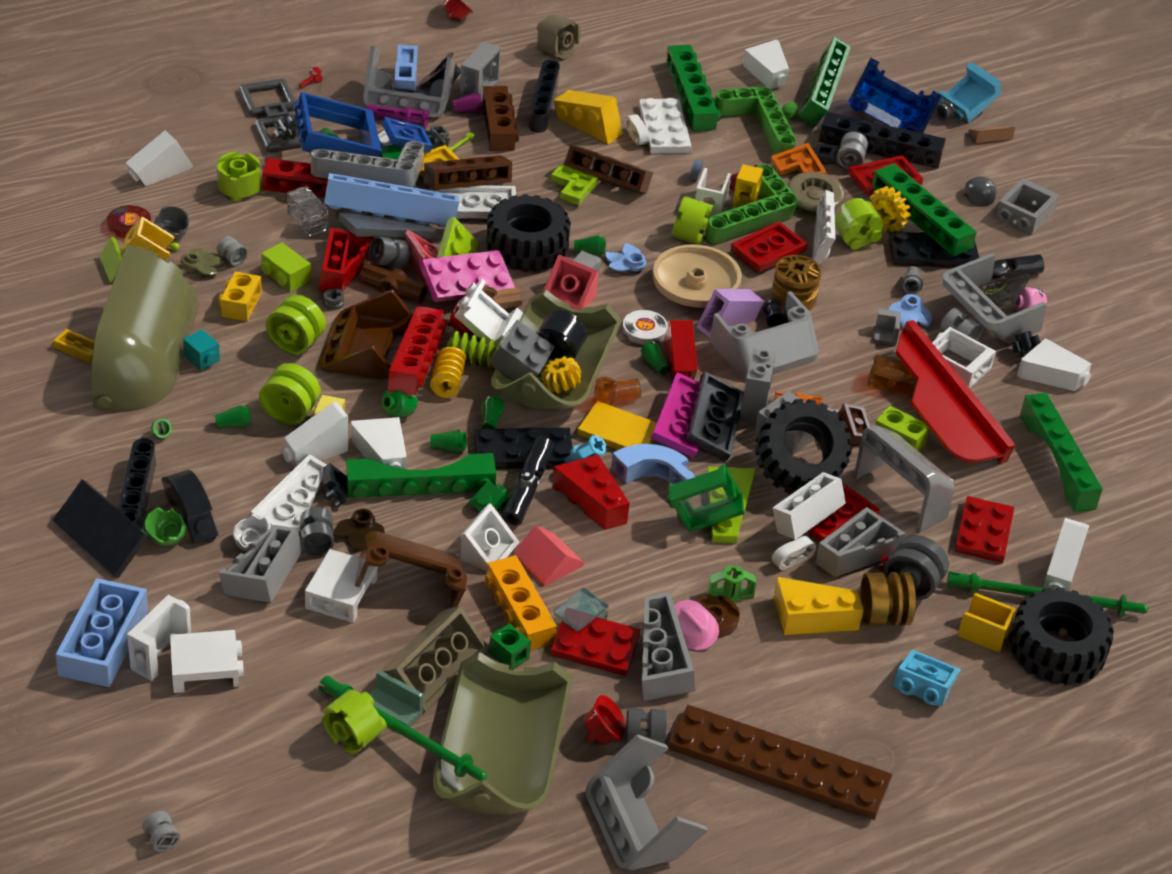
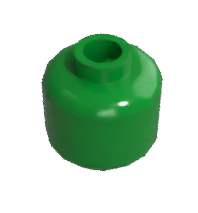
(399, 404)

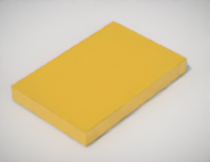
(616, 426)

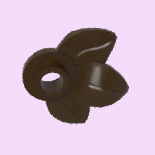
(357, 527)

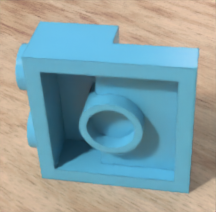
(926, 678)

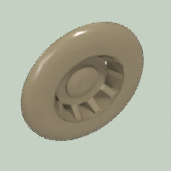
(810, 188)

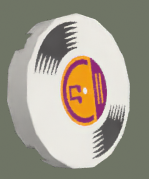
(644, 326)

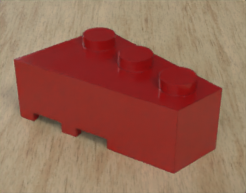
(343, 259)
(594, 490)

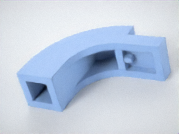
(406, 68)
(650, 460)

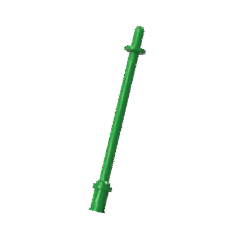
(974, 583)
(463, 764)

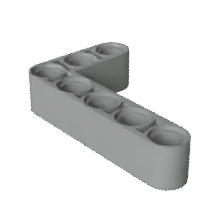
(392, 171)

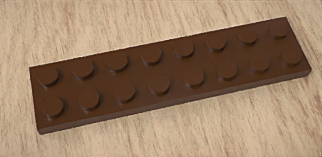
(780, 761)

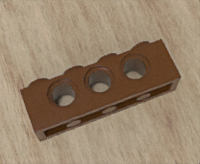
(499, 118)
(608, 168)
(467, 172)

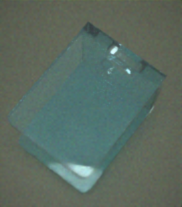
(581, 609)

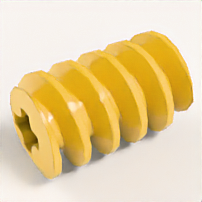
(448, 372)

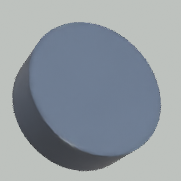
(696, 170)

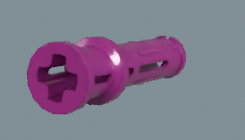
(405, 115)

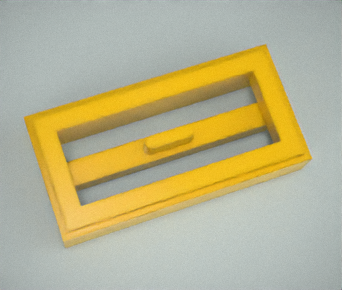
(76, 348)

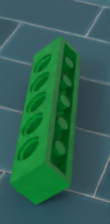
(824, 81)
(692, 88)
(927, 211)

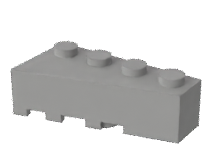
(665, 652)

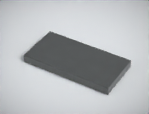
(371, 226)

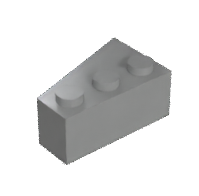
(858, 543)
(264, 567)

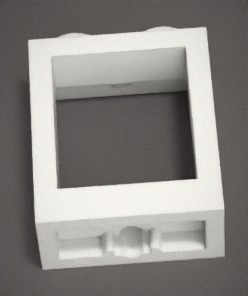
(976, 352)

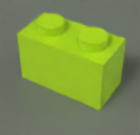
(286, 267)

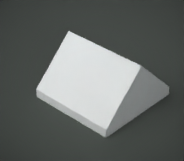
(487, 539)

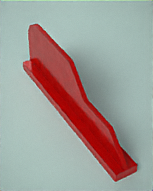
(949, 404)

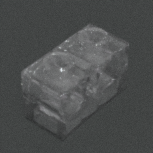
(307, 211)

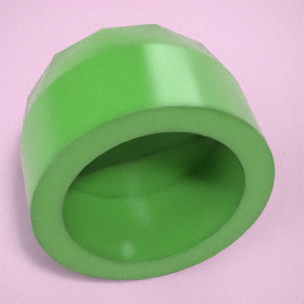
(790, 110)
(164, 426)

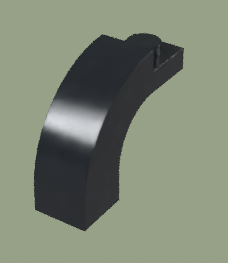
(193, 502)

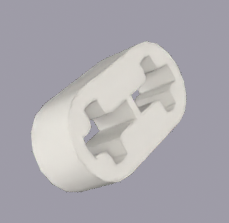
(637, 129)
(793, 553)

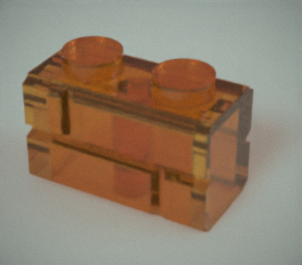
(891, 376)

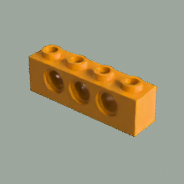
(520, 601)

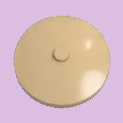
(693, 272)

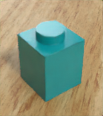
(201, 349)

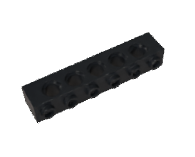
(885, 139)

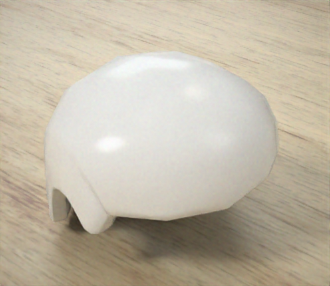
(249, 530)

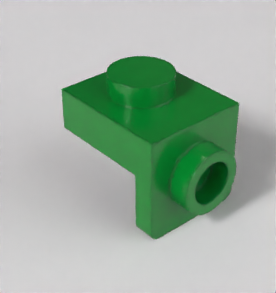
(489, 494)

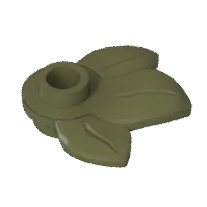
(201, 261)

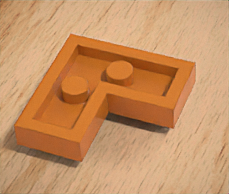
(797, 158)

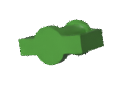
(732, 585)

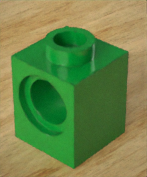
(509, 646)

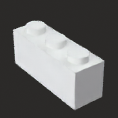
(809, 505)

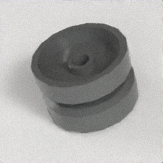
(923, 560)

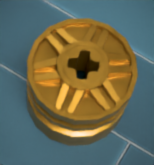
(797, 275)
(887, 599)

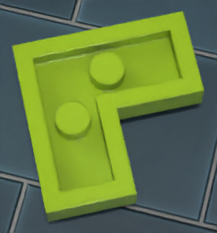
(577, 183)

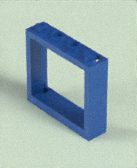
(339, 113)

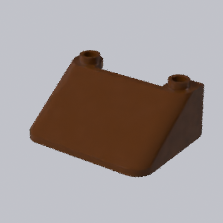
(364, 335)
(379, 547)

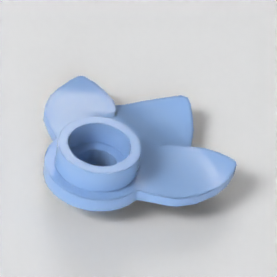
(629, 259)
(912, 311)

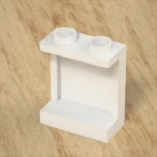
(484, 315)
(333, 586)
(153, 635)
(205, 657)

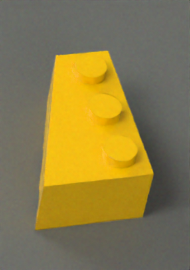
(590, 113)
(816, 607)

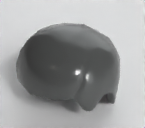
(980, 190)
(173, 220)

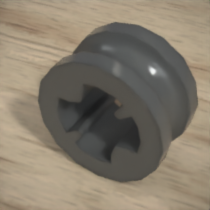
(944, 110)
(333, 299)

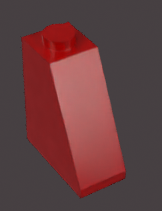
(680, 348)

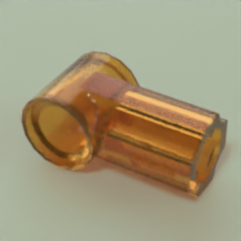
(609, 390)

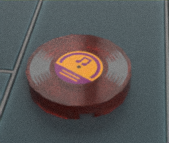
(124, 218)

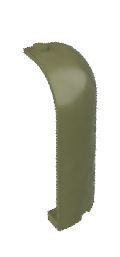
(142, 332)
(529, 390)
(510, 729)

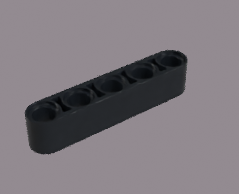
(544, 96)
(138, 480)

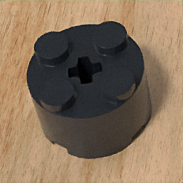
(563, 333)

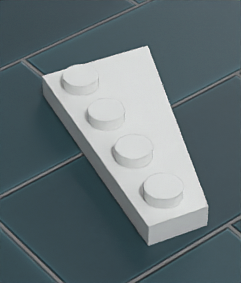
(824, 227)
(293, 494)

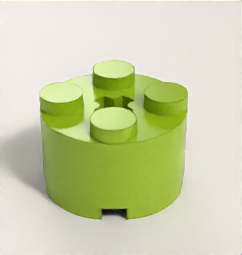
(238, 175)
(691, 220)
(858, 223)
(353, 721)

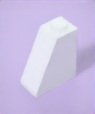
(767, 64)
(158, 160)
(1054, 366)
(320, 436)
(380, 441)
(1066, 555)

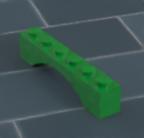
(375, 479)
(1078, 479)

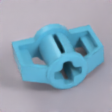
(593, 447)

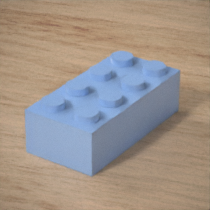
(99, 632)

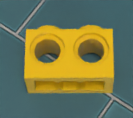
(747, 185)
(240, 296)

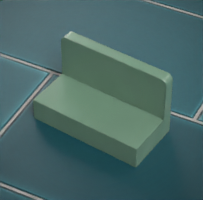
(397, 699)

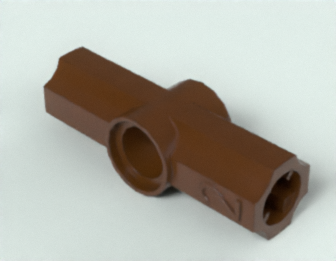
(393, 280)

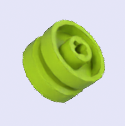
(295, 324)
(289, 394)

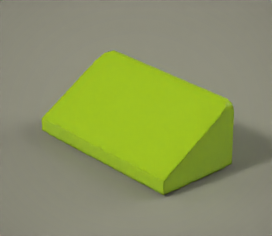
(111, 258)

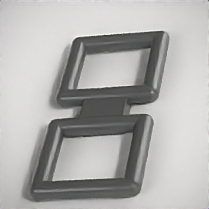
(271, 111)

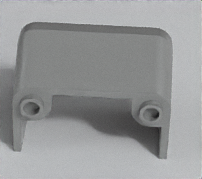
(379, 91)
(964, 284)
(793, 341)
(885, 446)
(625, 820)

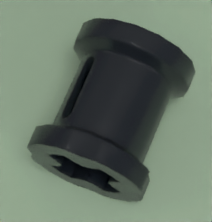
(774, 313)

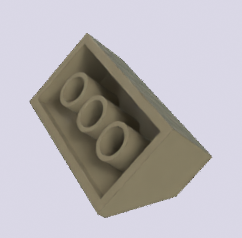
(435, 655)

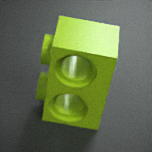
(908, 427)

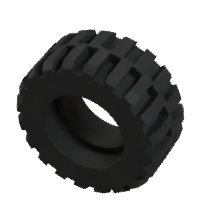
(528, 232)
(817, 422)
(1054, 658)

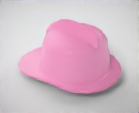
(697, 625)

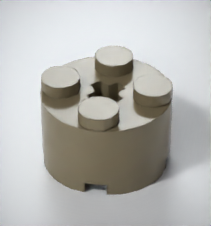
(558, 36)

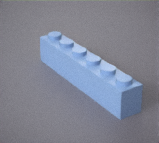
(390, 200)

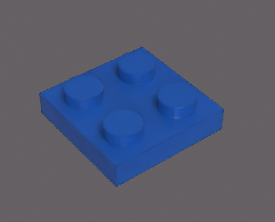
(402, 133)

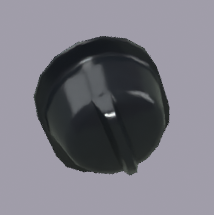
(439, 72)

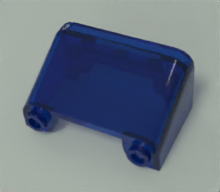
(890, 101)

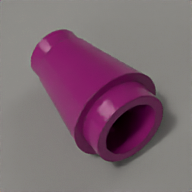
(469, 103)

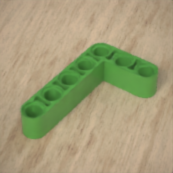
(765, 107)
(776, 205)

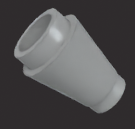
(912, 281)

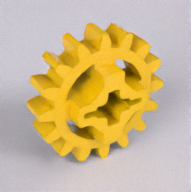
(890, 208)

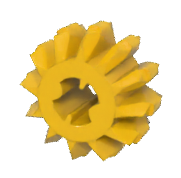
(561, 374)

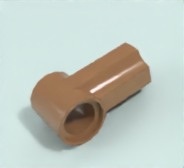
(505, 297)

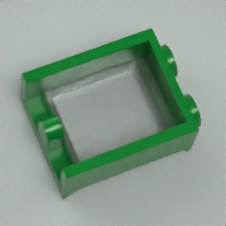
(706, 499)

